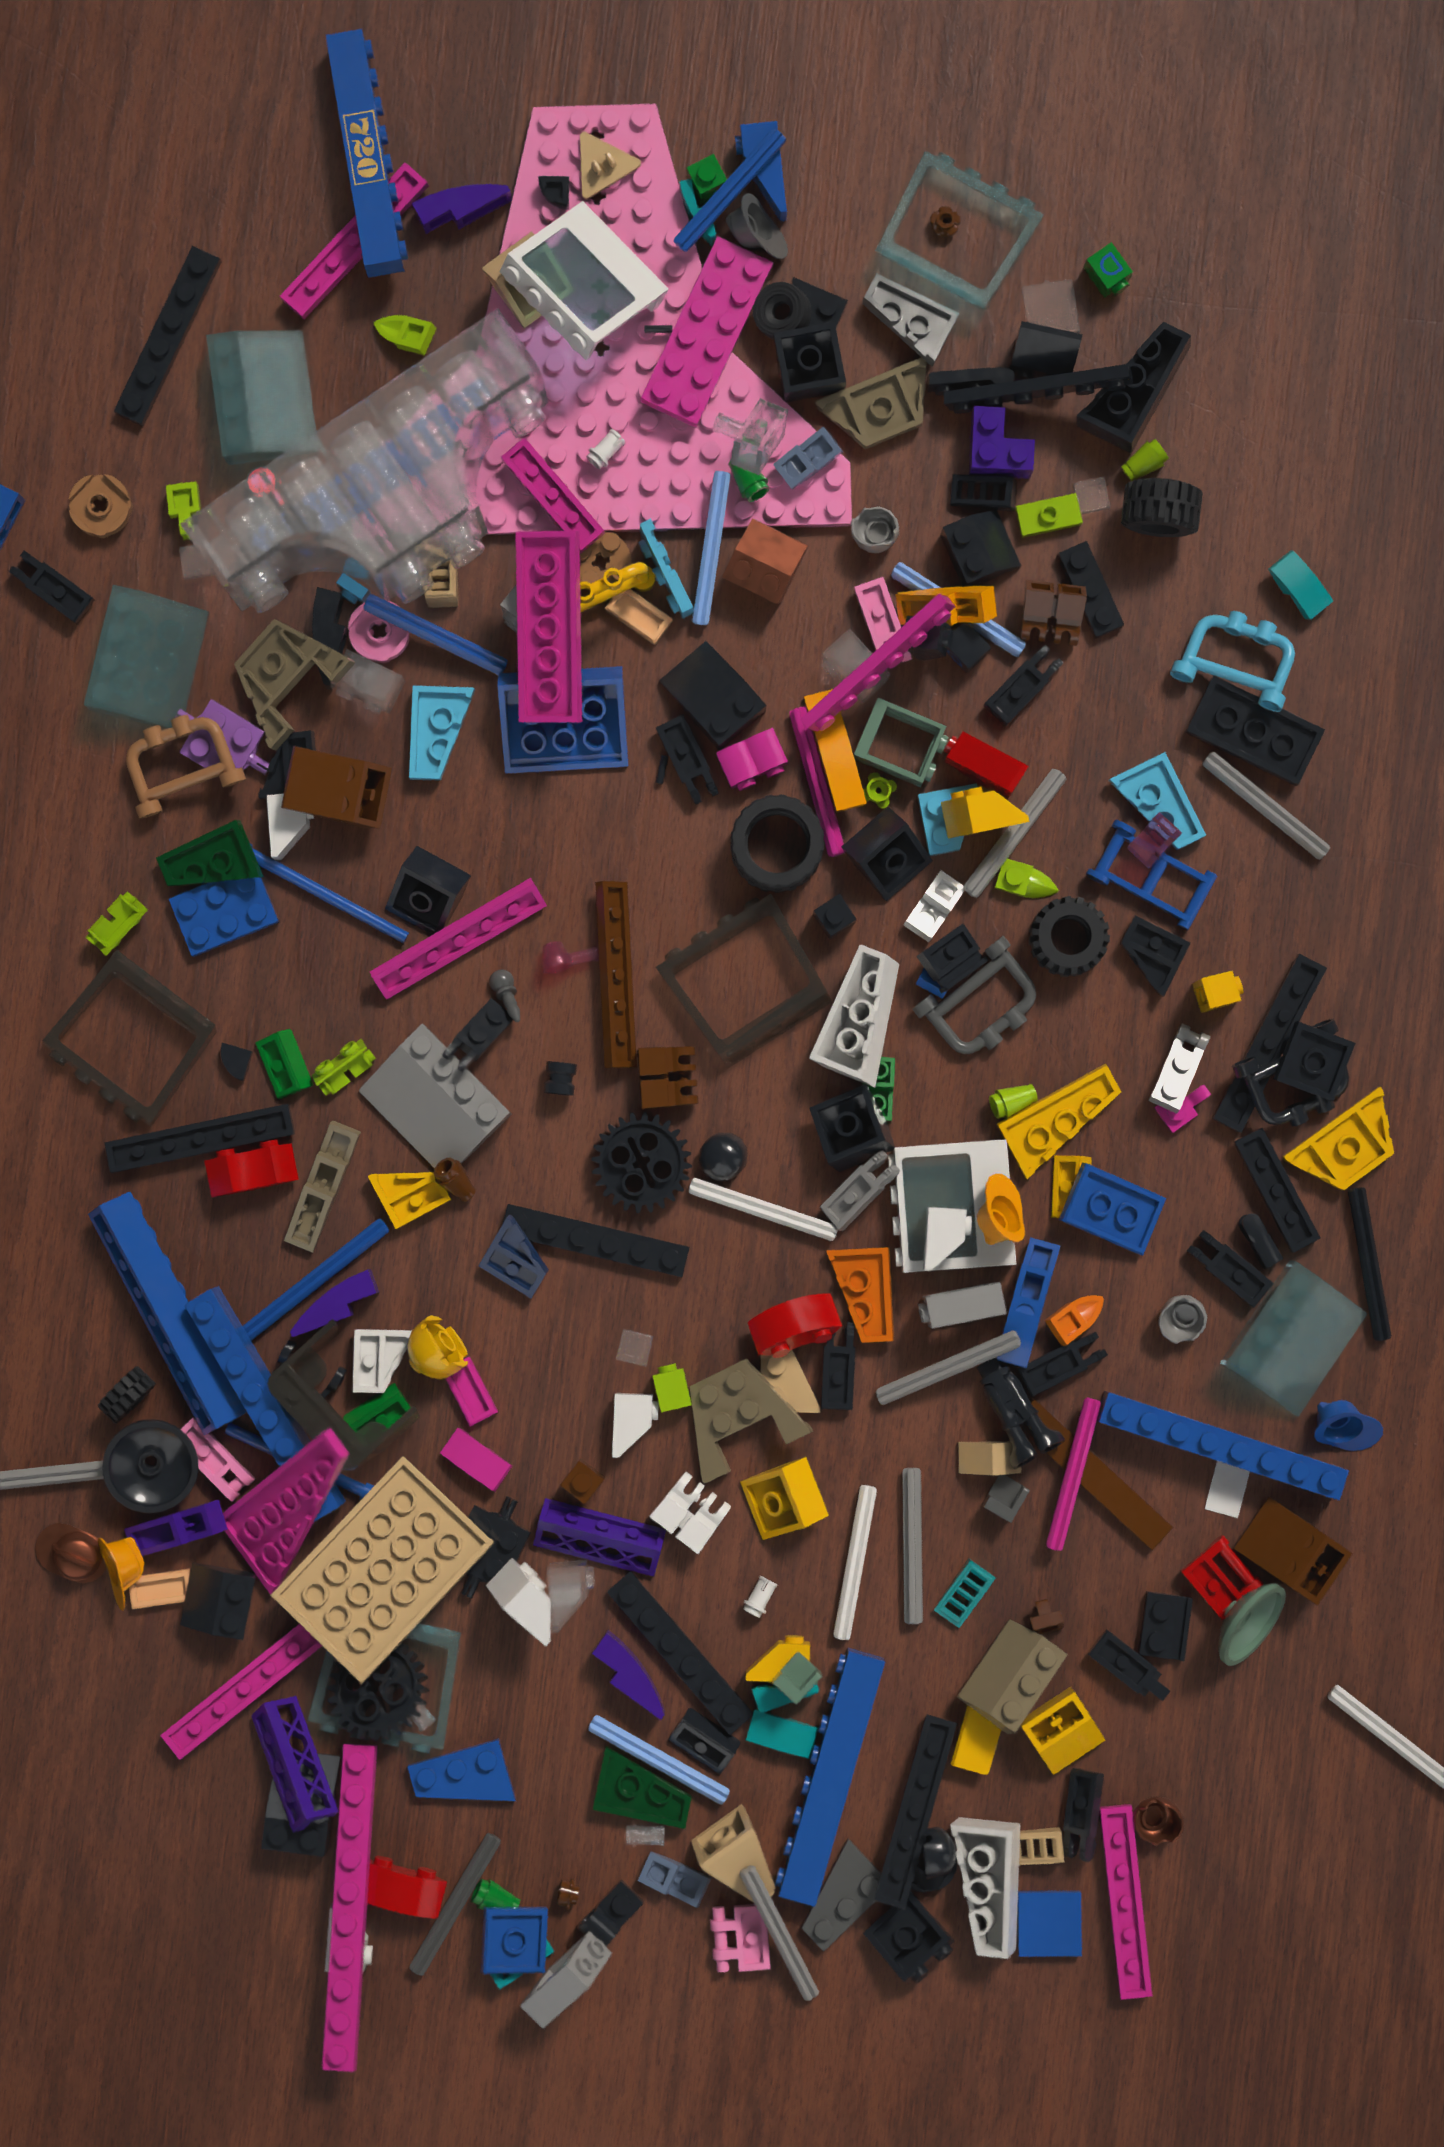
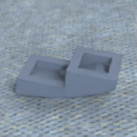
(808, 458)
(674, 1879)

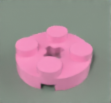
(380, 649)

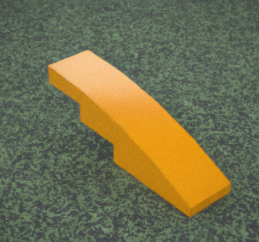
(838, 760)

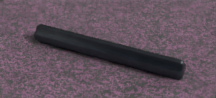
(1369, 1264)

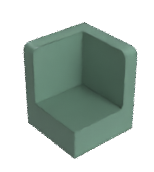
(797, 1677)

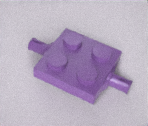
(239, 733)

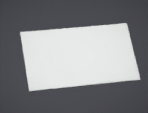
(1227, 1489)

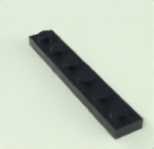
(167, 336)
(1050, 387)
(1271, 1037)
(199, 1138)
(600, 1241)
(680, 1652)
(915, 1811)

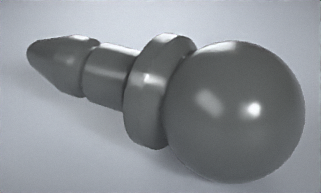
(502, 983)

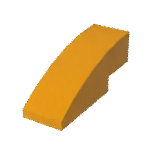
(972, 603)

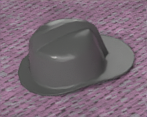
(755, 228)

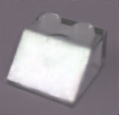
(568, 1588)

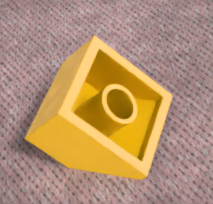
(977, 811)
(784, 1498)

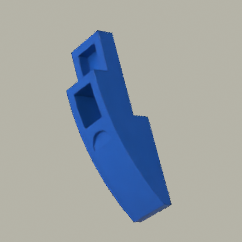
(1030, 1299)

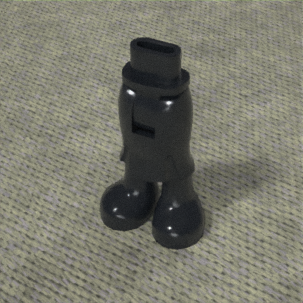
(1015, 1410)

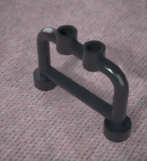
(1297, 1112)

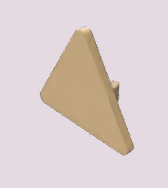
(602, 164)

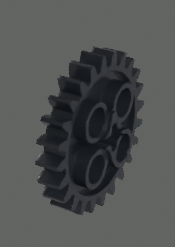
(667, 1150)
(354, 1703)

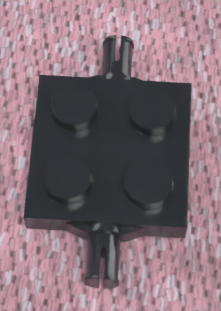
(508, 1543)

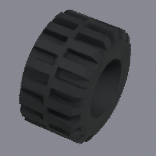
(1161, 507)
(1085, 915)

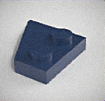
(514, 1259)

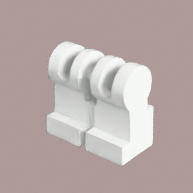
(695, 1528)

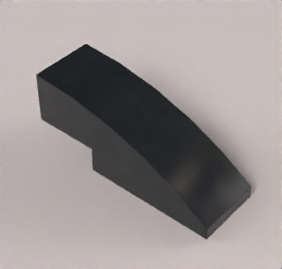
(325, 624)

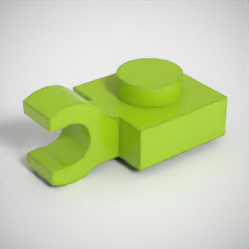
(183, 502)

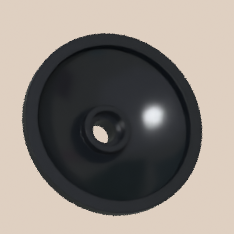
(144, 1485)

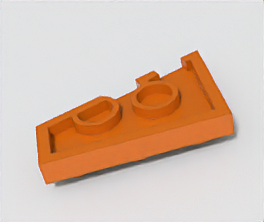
(867, 1289)

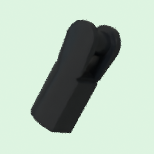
(1259, 1240)

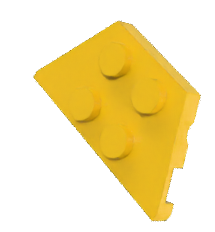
(1348, 1144)

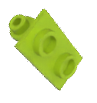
(126, 913)
(351, 1058)

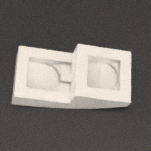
(934, 906)

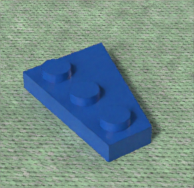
(464, 1774)

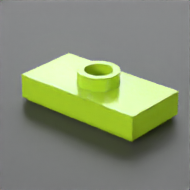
(1048, 515)

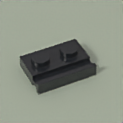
(952, 958)
(1165, 1625)

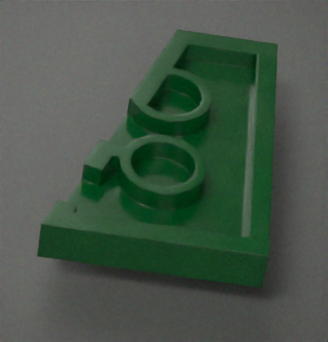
(213, 857)
(638, 1793)

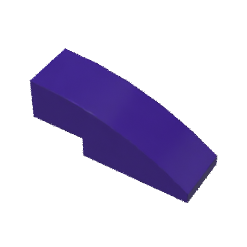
(461, 204)
(336, 1302)
(178, 1528)
(629, 1674)

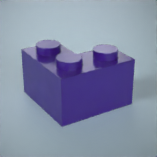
(993, 453)

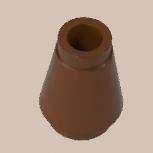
(452, 1177)

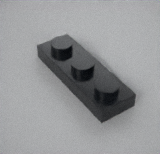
(1083, 571)

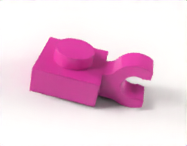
(1187, 1112)

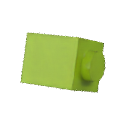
(671, 1388)

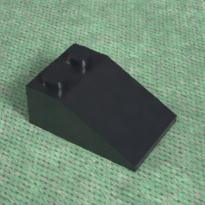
(713, 695)
(316, 1836)

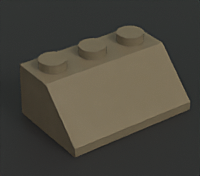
(1012, 1676)

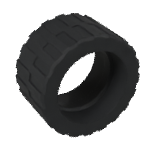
(792, 809)

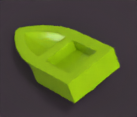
(406, 332)
(1024, 880)

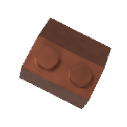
(765, 561)

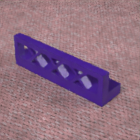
(599, 1532)
(286, 1769)

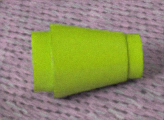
(1146, 460)
(1012, 1100)

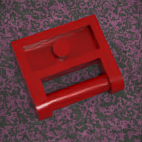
(1213, 1583)

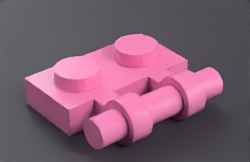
(751, 1939)

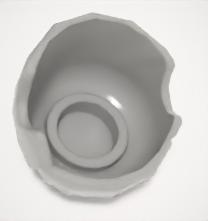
(875, 529)
(1182, 1319)

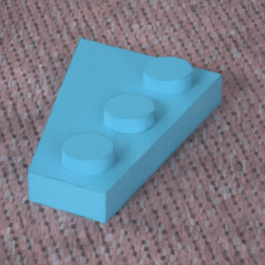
(435, 728)

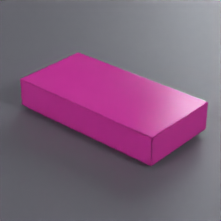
(471, 1393)

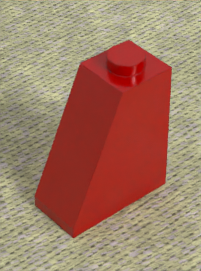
(984, 764)

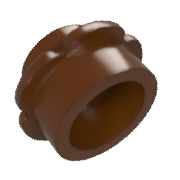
(945, 229)
(567, 1893)

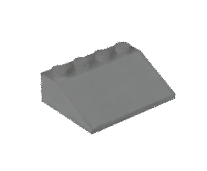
(433, 1101)

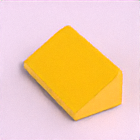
(1064, 1175)
(976, 1743)

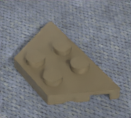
(879, 406)

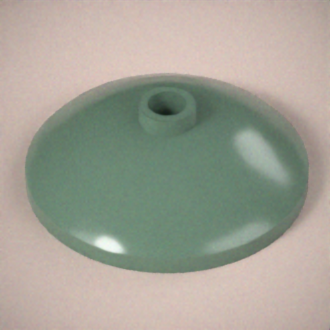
(1249, 1622)

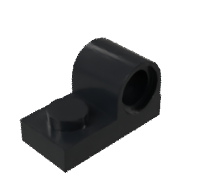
(611, 1913)

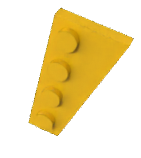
(1047, 1124)

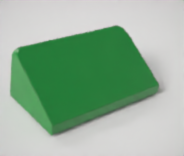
(284, 1063)
(381, 1408)

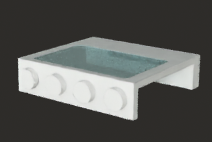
(582, 278)
(946, 1178)

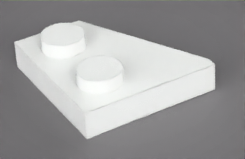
(376, 1358)

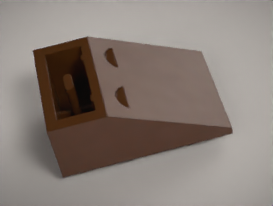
(336, 787)
(1293, 1551)

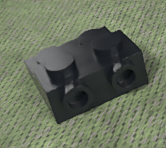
(910, 1940)

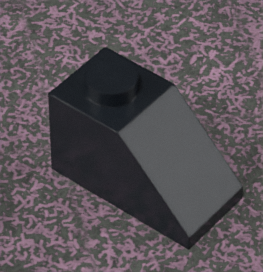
(936, 643)

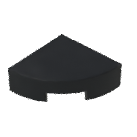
(555, 190)
(236, 1060)

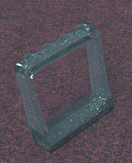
(978, 297)
(422, 1634)

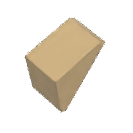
(985, 1458)

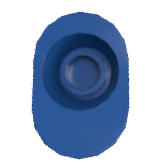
(1346, 1427)

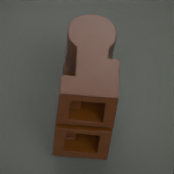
(1041, 604)
(656, 1064)

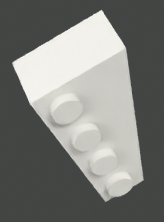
(859, 1018)
(990, 1877)

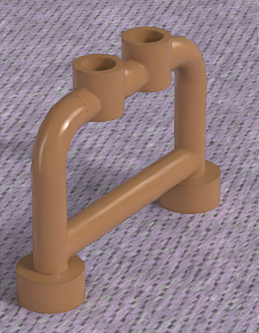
(155, 737)

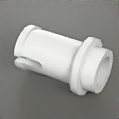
(605, 449)
(760, 1598)

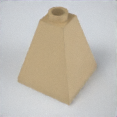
(729, 1848)

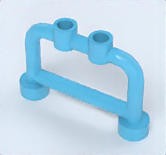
(1236, 625)

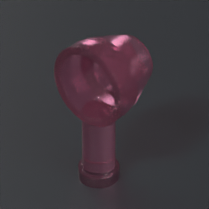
(557, 958)

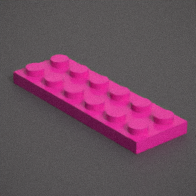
(706, 332)
(549, 626)

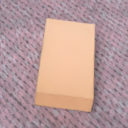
(639, 615)
(159, 1589)

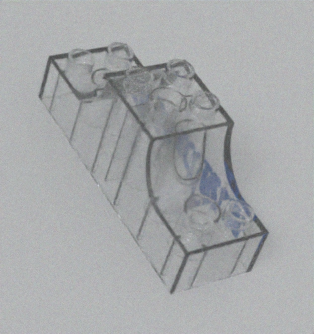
(382, 484)

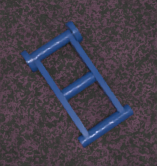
(1103, 876)

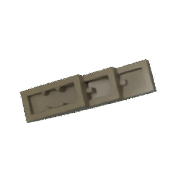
(322, 1186)

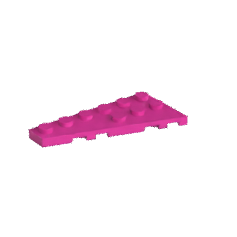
(280, 1510)

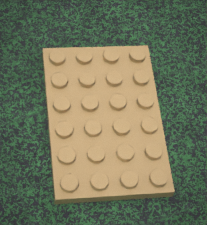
(382, 1569)

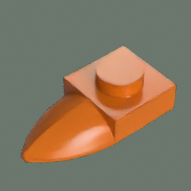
(1074, 1318)

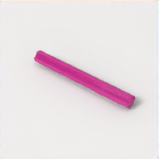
(817, 783)
(1073, 1474)

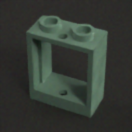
(886, 708)

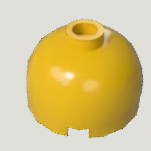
(436, 1350)

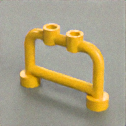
(635, 575)

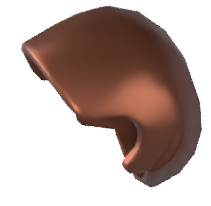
(1158, 1820)

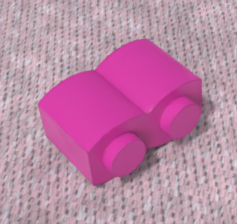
(752, 759)

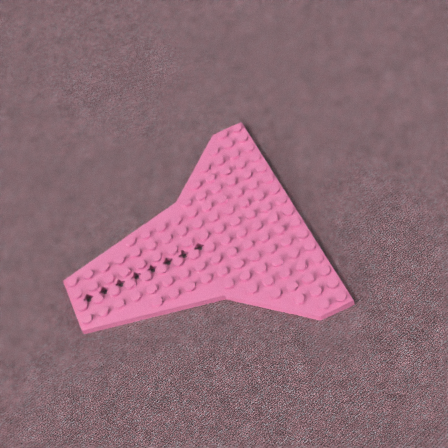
(665, 463)

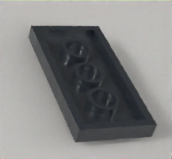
(1264, 738)

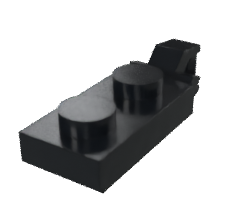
(1127, 1665)

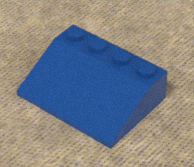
(557, 746)

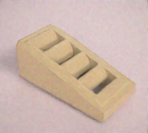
(443, 593)
(1042, 1858)

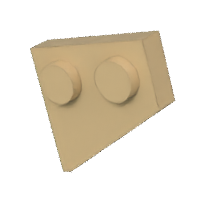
(790, 1382)

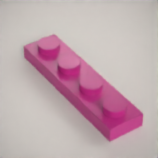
(551, 493)

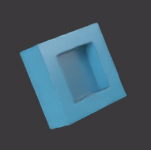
(352, 589)

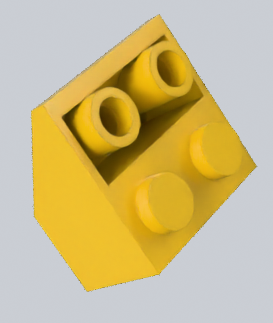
(1062, 1730)

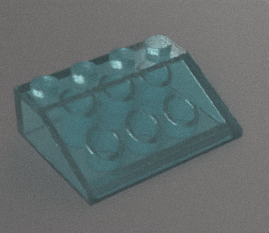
(260, 393)
(145, 657)
(1294, 1337)

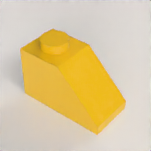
(1218, 991)
(776, 1657)

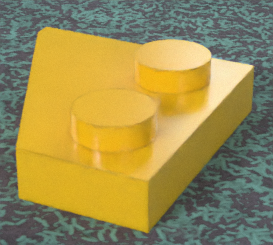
(408, 1195)

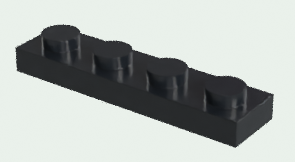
(1276, 1190)

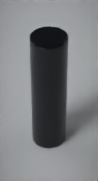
(658, 328)
(662, 769)

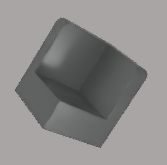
(1005, 1497)

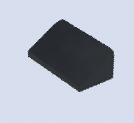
(704, 1740)

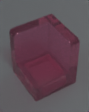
(1154, 840)

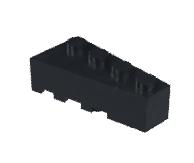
(1125, 413)

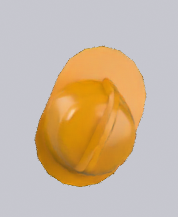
(1001, 1213)
(123, 1564)

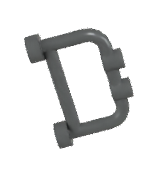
(991, 1035)

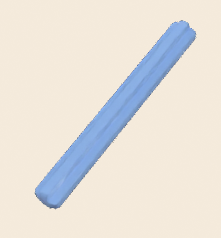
(711, 548)
(989, 630)
(658, 1759)

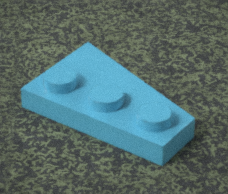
(663, 573)
(1155, 789)

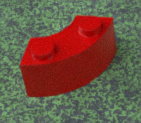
(252, 1169)
(794, 1324)
(405, 1889)

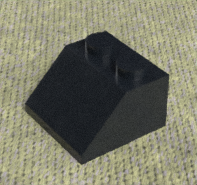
(1043, 351)
(809, 362)
(979, 548)
(887, 853)
(427, 891)
(851, 1128)
(218, 1600)

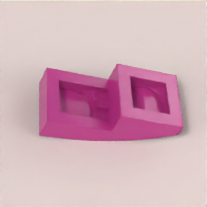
(476, 1459)

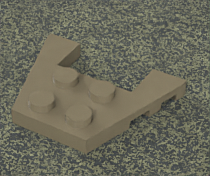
(276, 665)
(731, 1403)

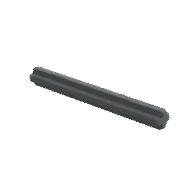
(455, 1904)

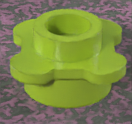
(886, 786)

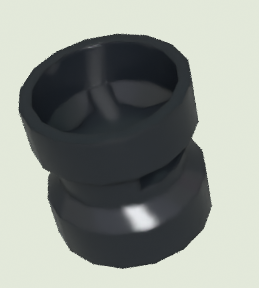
(560, 1078)

